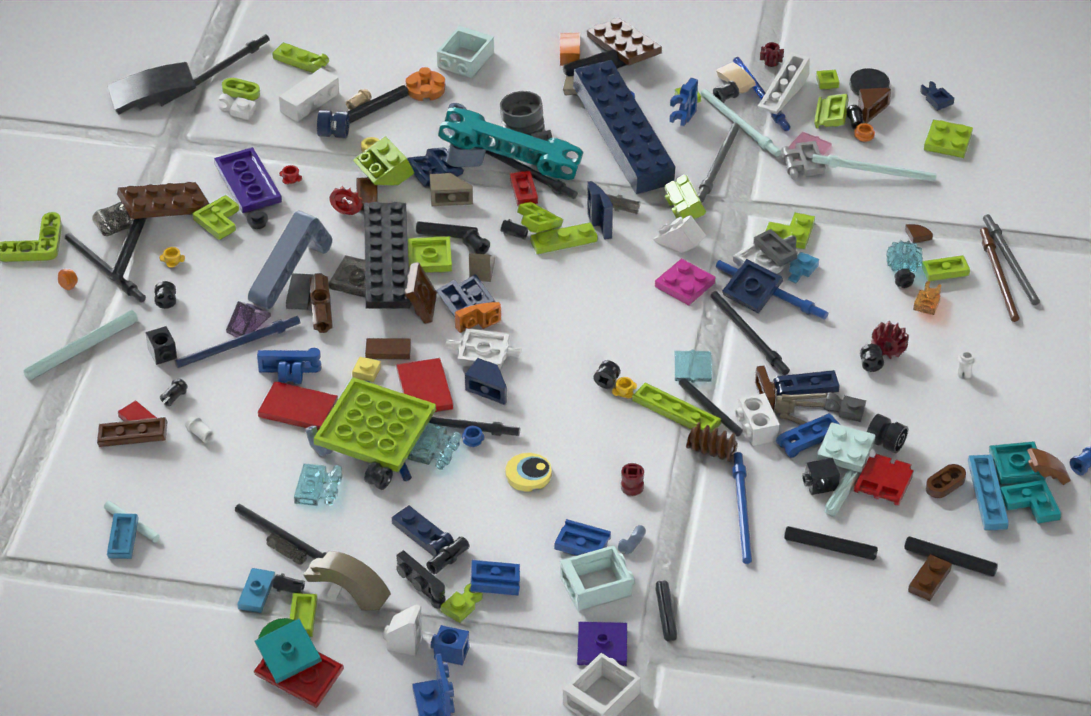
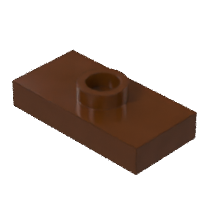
(764, 385)

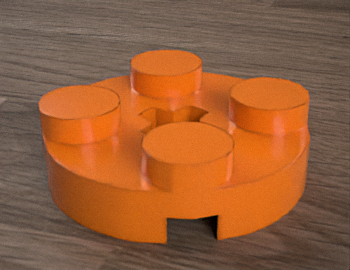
(425, 84)

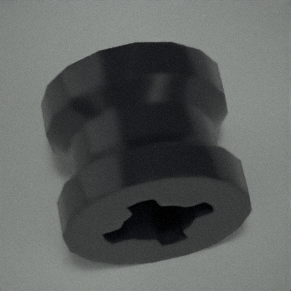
(165, 294)
(872, 357)
(607, 374)
(378, 475)

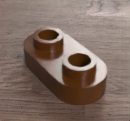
(945, 481)

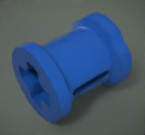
(1081, 463)

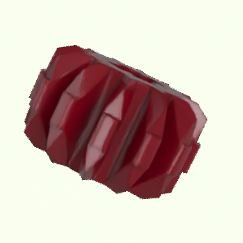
(890, 338)

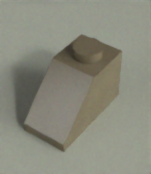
(449, 190)

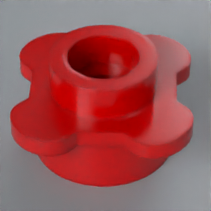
(290, 174)

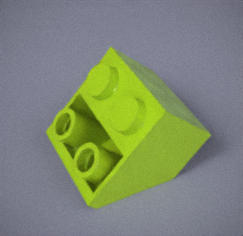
(384, 163)

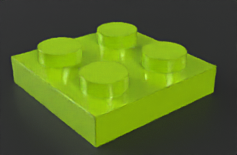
(948, 138)
(431, 253)

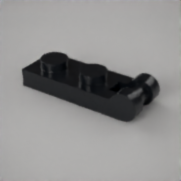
(421, 578)

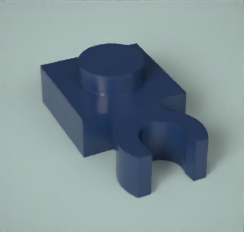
(936, 97)

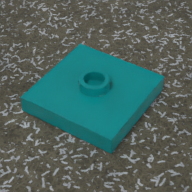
(1012, 463)
(288, 651)

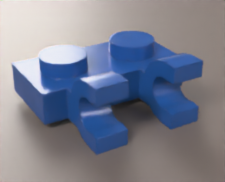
(687, 101)

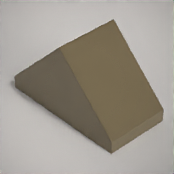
(482, 266)

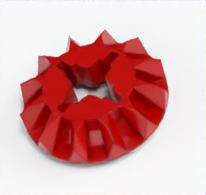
(341, 205)

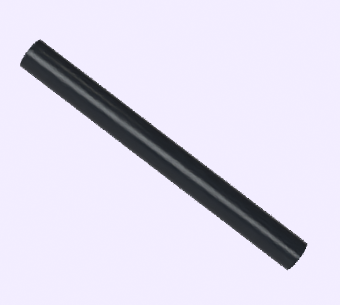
(710, 406)

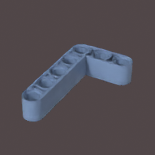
(299, 234)

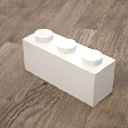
(309, 94)

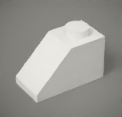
(405, 631)

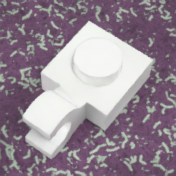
(239, 108)

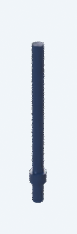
(277, 327)

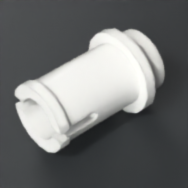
(966, 361)
(195, 426)

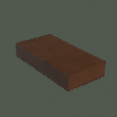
(366, 190)
(388, 348)

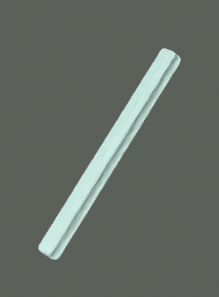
(80, 345)

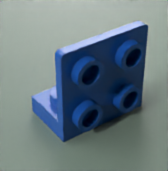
(433, 696)

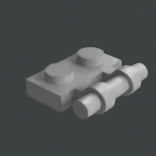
(804, 152)

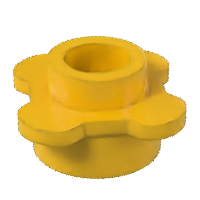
(172, 257)
(624, 387)

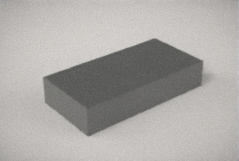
(298, 292)

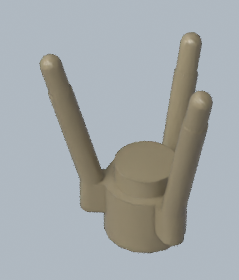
(786, 404)

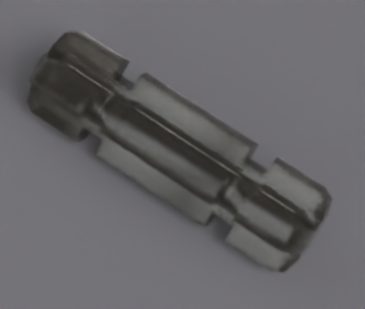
(286, 548)

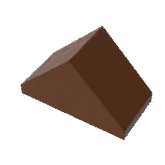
(873, 102)

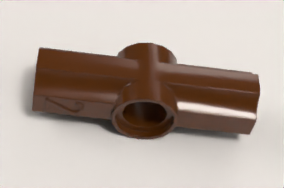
(320, 303)

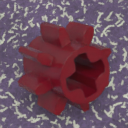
(771, 54)

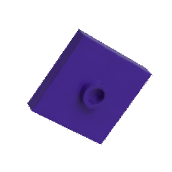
(603, 638)

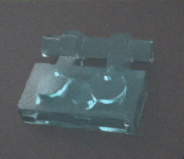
(428, 446)
(311, 483)

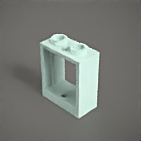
(463, 38)
(594, 561)

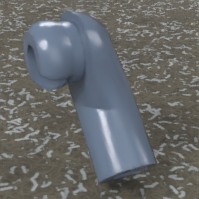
(311, 432)
(635, 538)

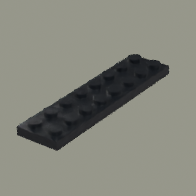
(386, 255)

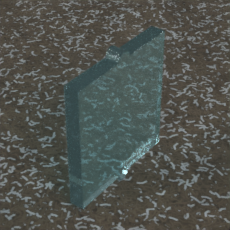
(693, 365)

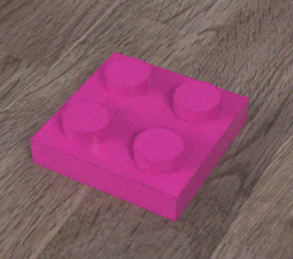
(685, 281)

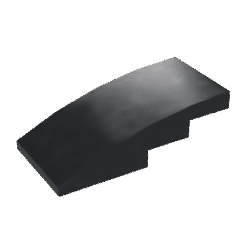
(152, 86)

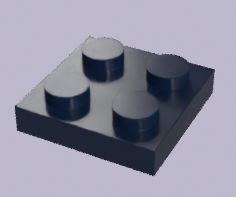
(752, 286)

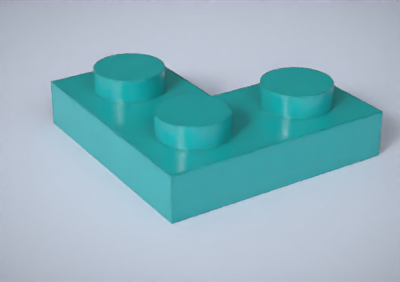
(1032, 495)

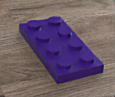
(247, 180)

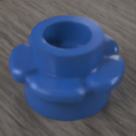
(472, 436)

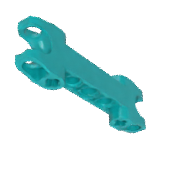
(546, 155)

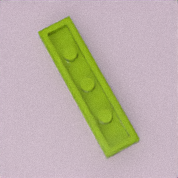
(674, 408)

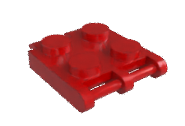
(884, 478)

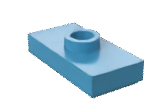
(122, 536)
(256, 590)

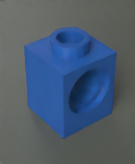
(451, 644)

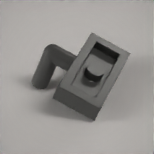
(778, 249)

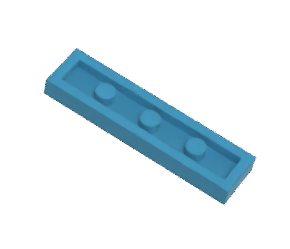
(988, 492)

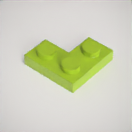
(215, 217)
(537, 218)
(799, 227)

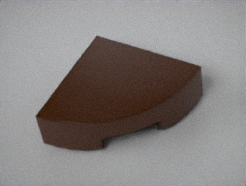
(918, 233)

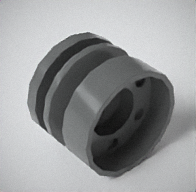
(522, 112)

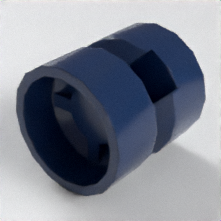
(326, 120)

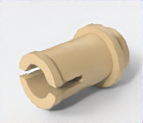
(362, 97)

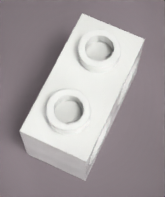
(757, 419)

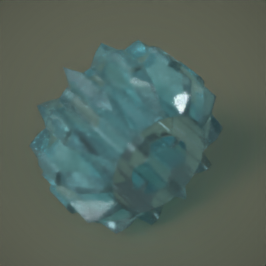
(904, 255)

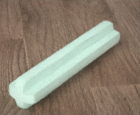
(841, 492)

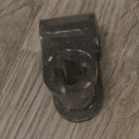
(112, 219)

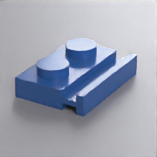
(581, 538)
(495, 577)

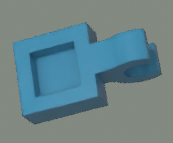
(803, 265)

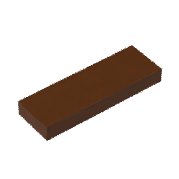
(132, 432)

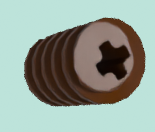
(712, 442)

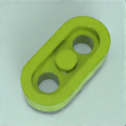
(241, 88)

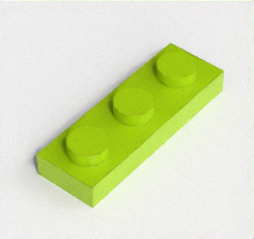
(563, 238)

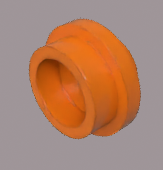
(864, 132)
(67, 279)

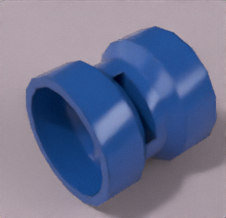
(285, 375)

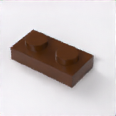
(929, 577)

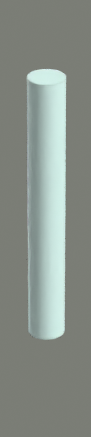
(141, 528)

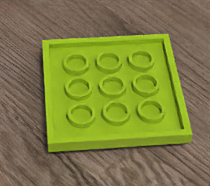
(375, 424)

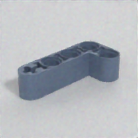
(463, 157)

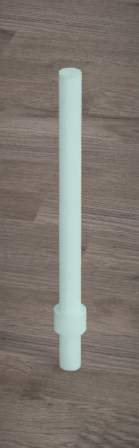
(763, 141)
(833, 161)

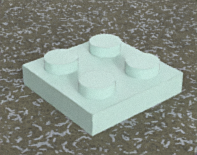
(846, 447)

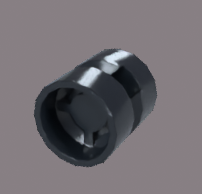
(888, 433)

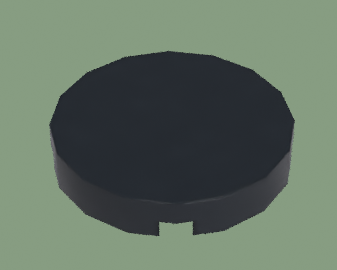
(868, 79)

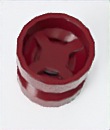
(632, 479)

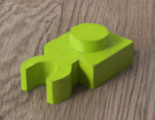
(461, 605)

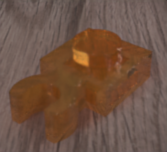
(928, 300)

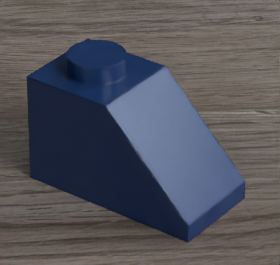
(486, 381)

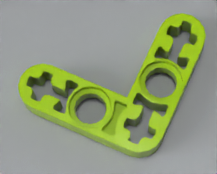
(38, 247)

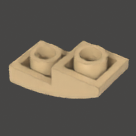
(738, 75)

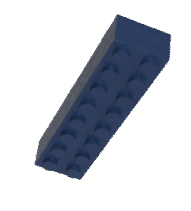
(624, 127)

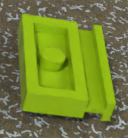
(831, 111)

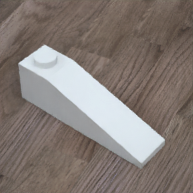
(786, 83)

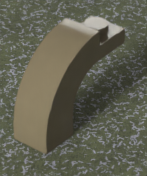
(352, 575)

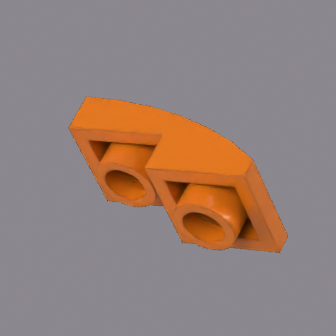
(482, 314)

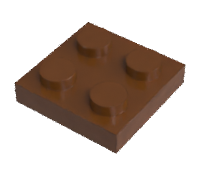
(421, 293)

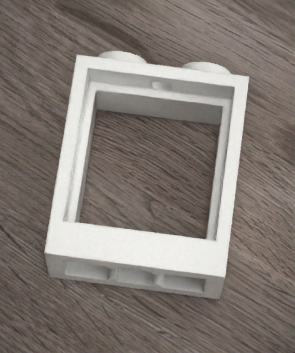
(584, 705)

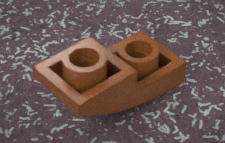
(1048, 465)

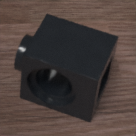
(161, 345)
(821, 476)

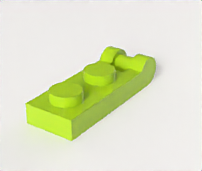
(300, 58)

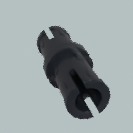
(448, 555)

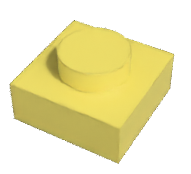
(366, 369)

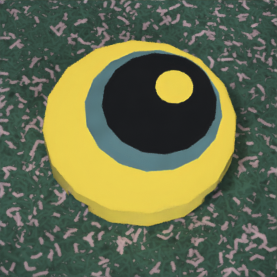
(528, 472)

